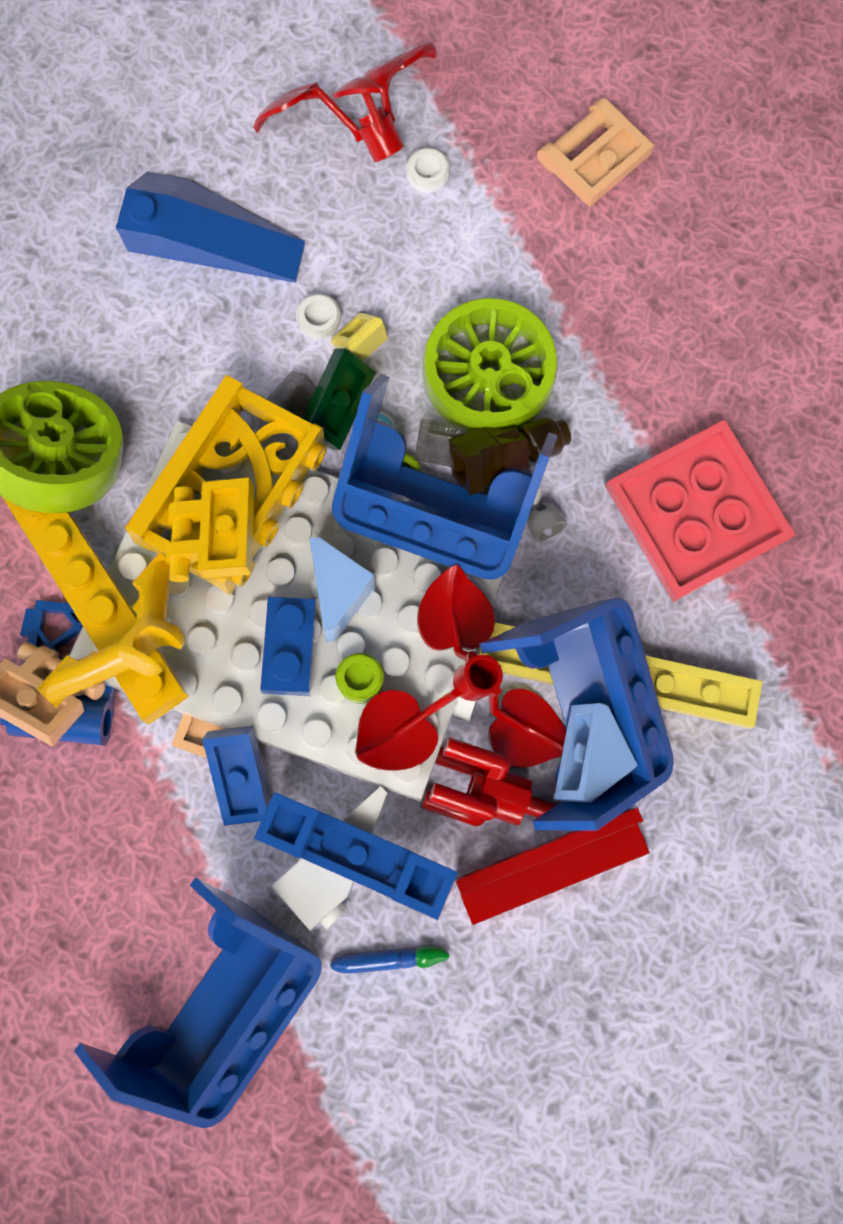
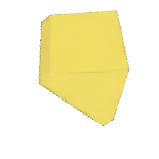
(361, 335)

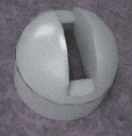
(548, 517)

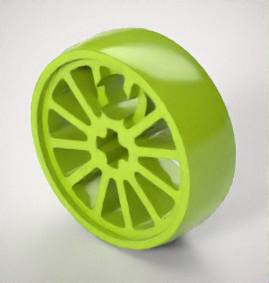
(489, 382)
(54, 447)

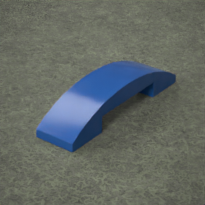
(356, 855)

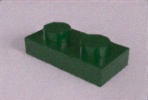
(338, 396)

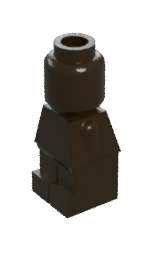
(489, 450)

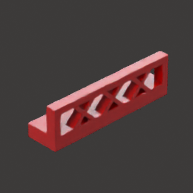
(551, 867)

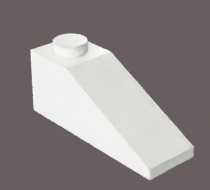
(317, 892)

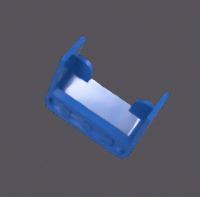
(425, 512)
(594, 660)
(224, 1027)

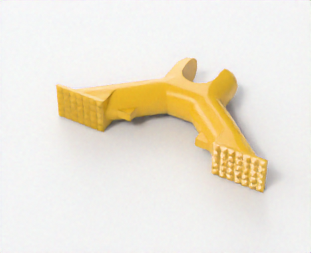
(134, 647)

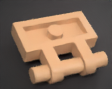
(26, 706)

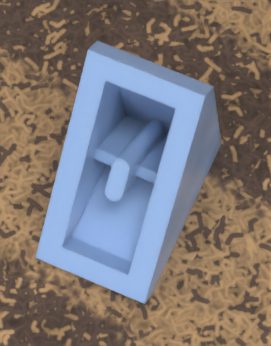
(340, 586)
(592, 754)

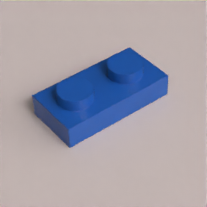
(288, 646)
(237, 774)

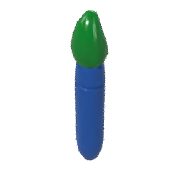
(422, 957)

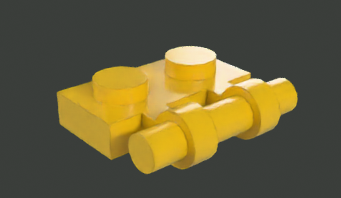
(225, 530)

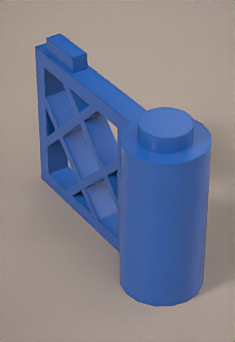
(96, 720)

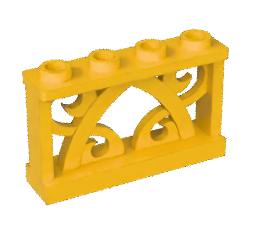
(222, 423)

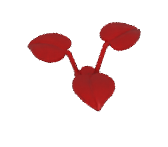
(377, 125)
(395, 731)

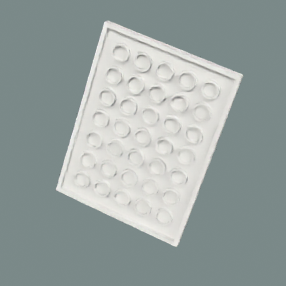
(227, 632)

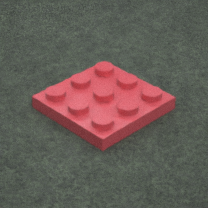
(699, 510)

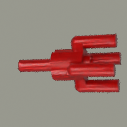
(490, 791)

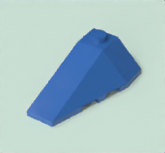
(195, 226)

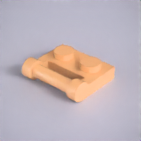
(602, 162)

